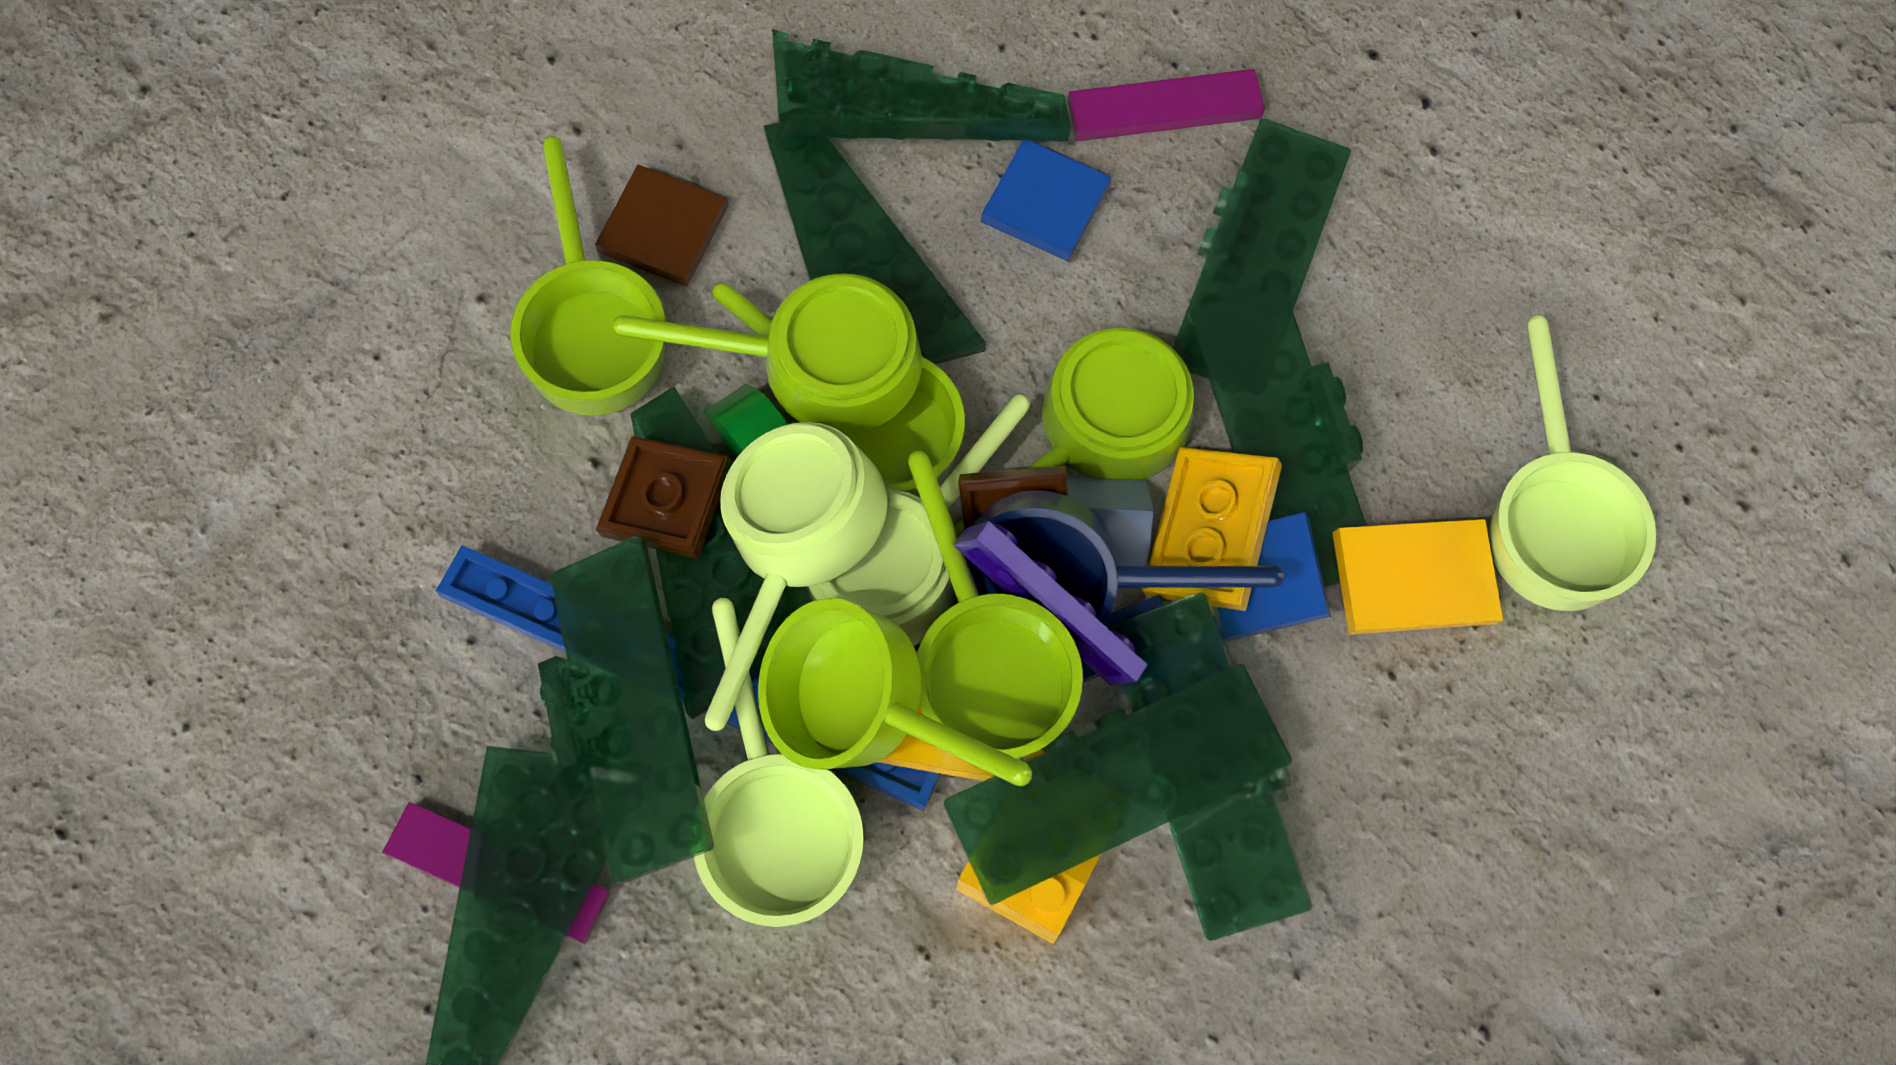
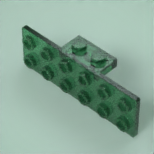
(1266, 223)
(1283, 410)
(622, 713)
(1116, 782)
(1237, 845)

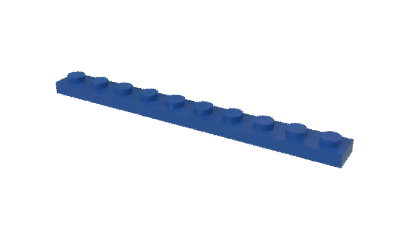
(530, 608)

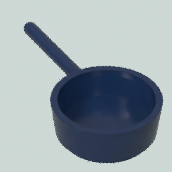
(1080, 554)

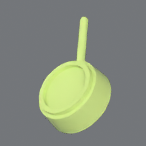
(800, 515)
(1569, 521)
(904, 568)
(778, 829)

